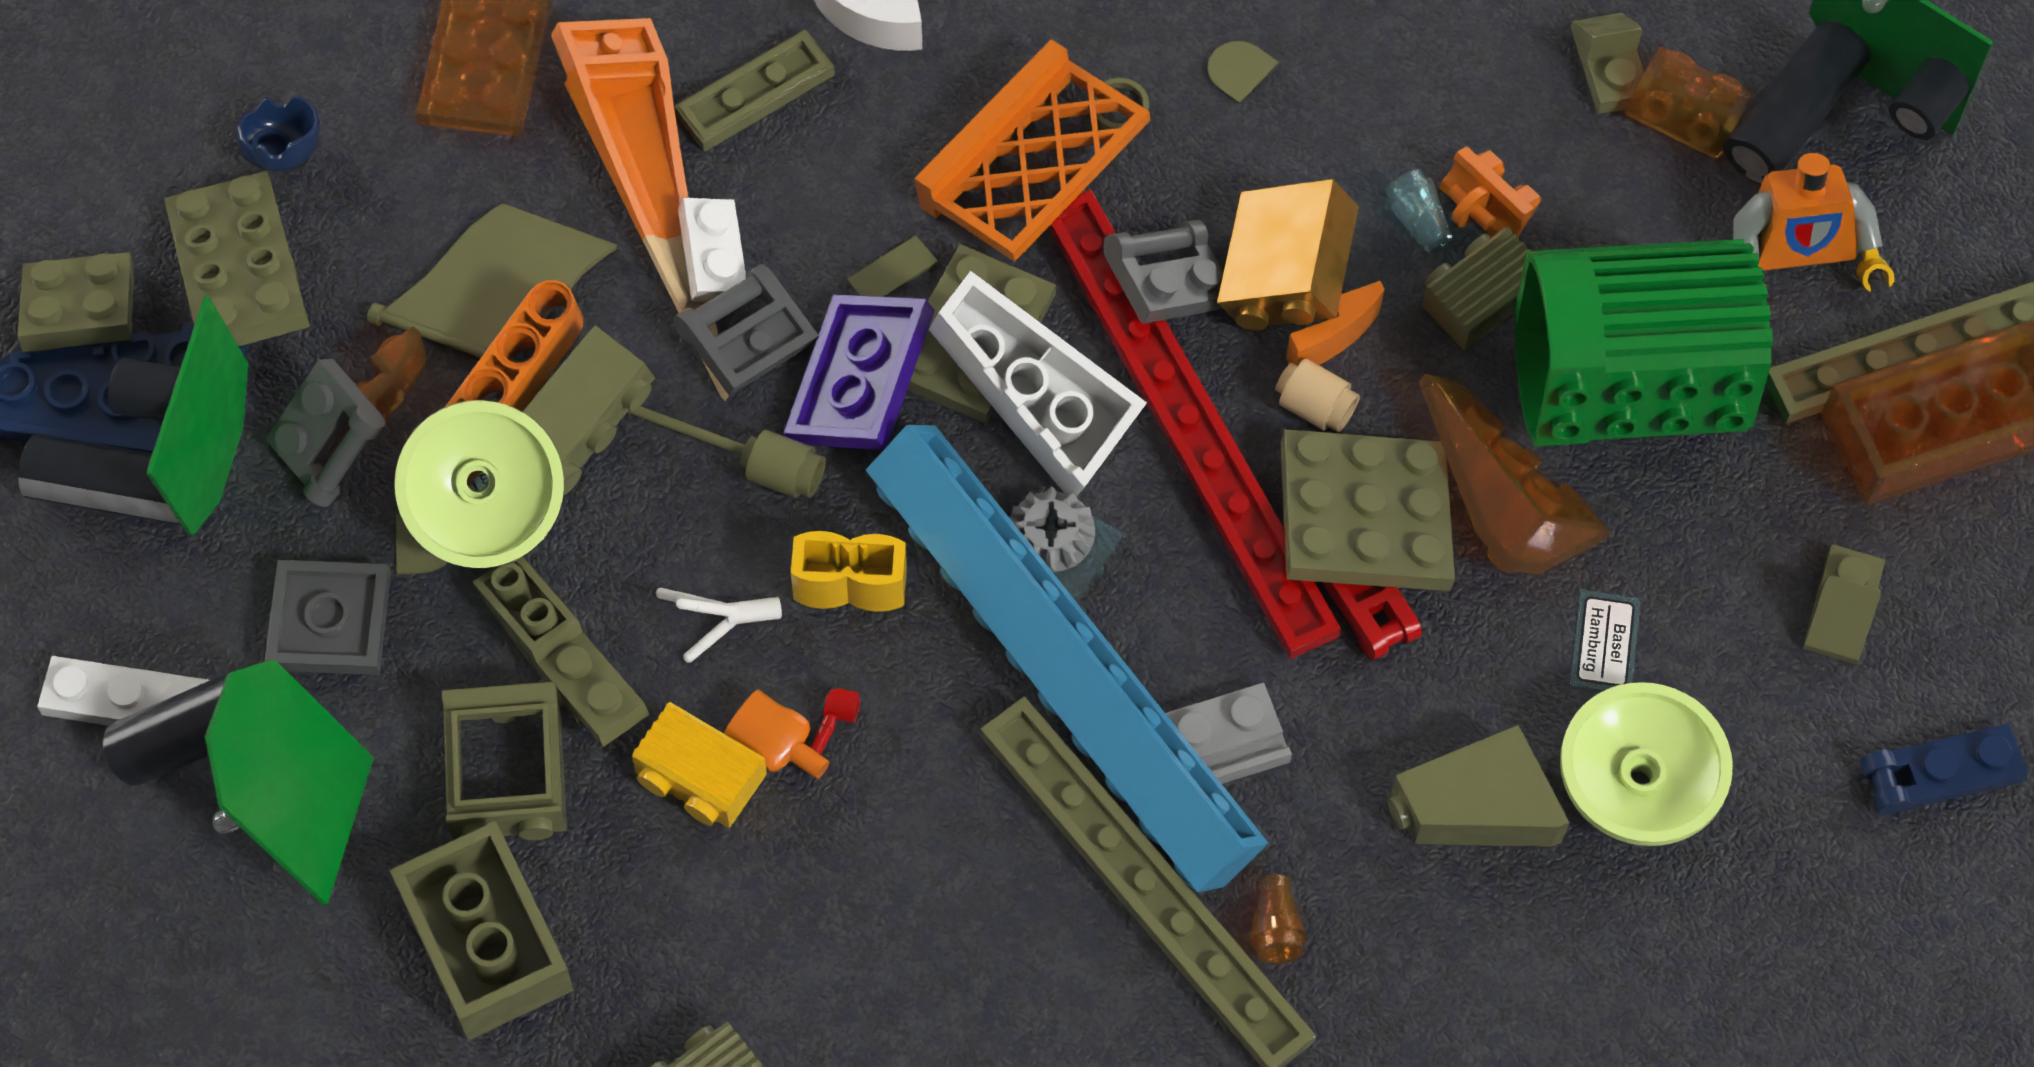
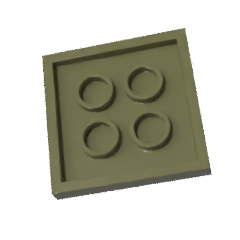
(1366, 510)

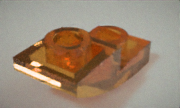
(396, 370)

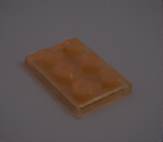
(483, 65)

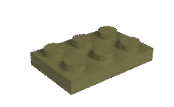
(936, 372)

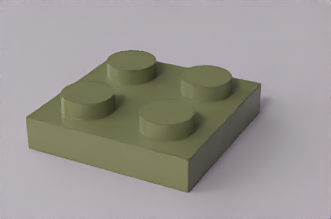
(76, 302)

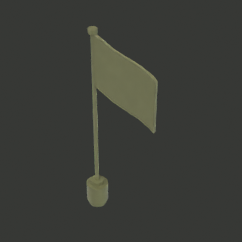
(490, 274)

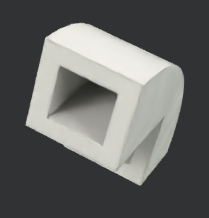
(877, 22)

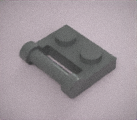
(1171, 286)
(754, 343)
(313, 424)

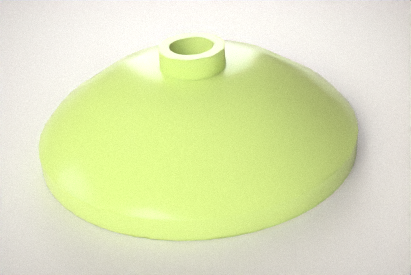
(485, 524)
(1653, 733)

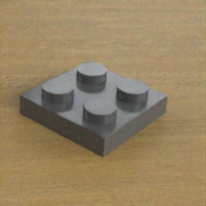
(328, 616)

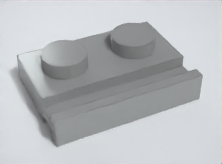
(1234, 733)

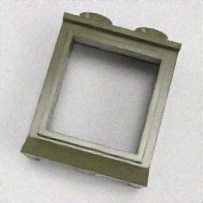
(525, 815)

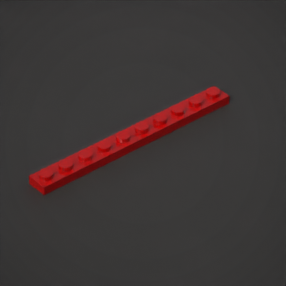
(1196, 436)

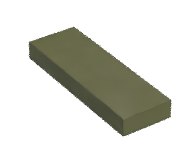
(754, 90)

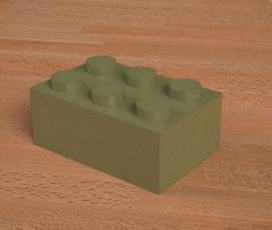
(482, 930)

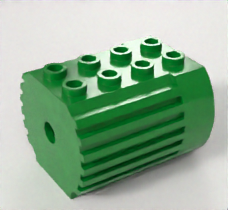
(1641, 341)

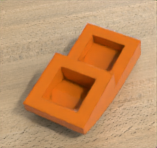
(1327, 339)

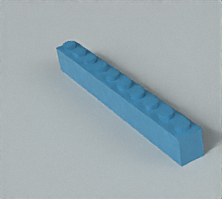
(1066, 659)

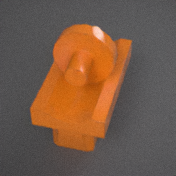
(1484, 196)

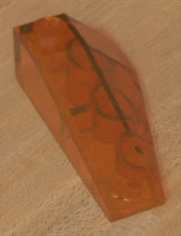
(1508, 500)

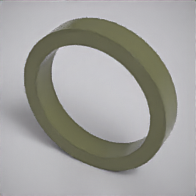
(1126, 84)

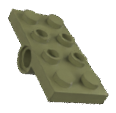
(239, 256)

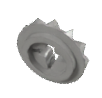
(1071, 543)

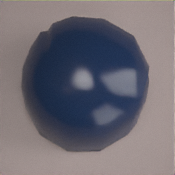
(279, 135)

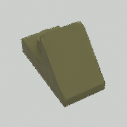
(1609, 58)
(1844, 604)

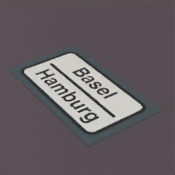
(1605, 640)

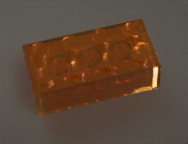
(1936, 414)

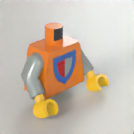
(1812, 220)

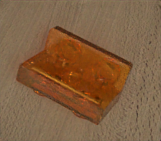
(1688, 102)

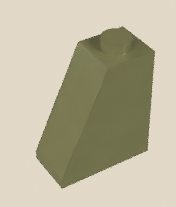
(1480, 797)

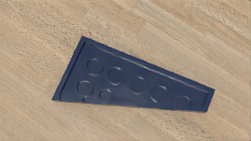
(68, 390)

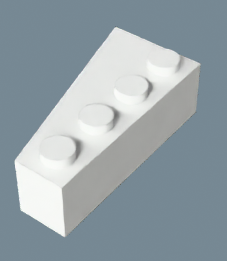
(1037, 382)

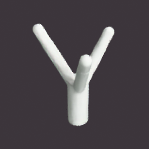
(734, 614)

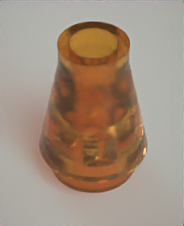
(1277, 925)

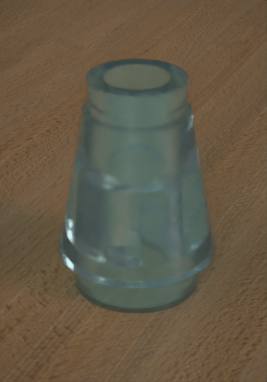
(1419, 209)

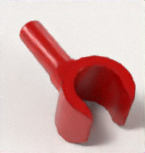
(840, 706)

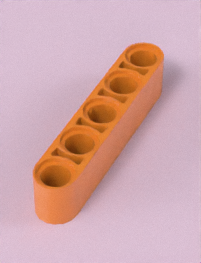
(525, 331)

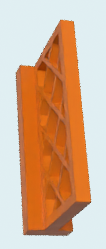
(992, 135)

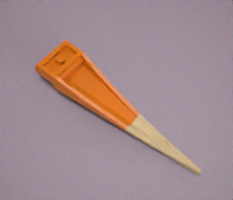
(627, 106)

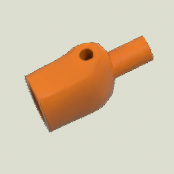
(775, 734)

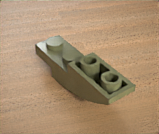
(560, 650)

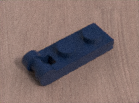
(1945, 769)

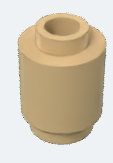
(1317, 395)

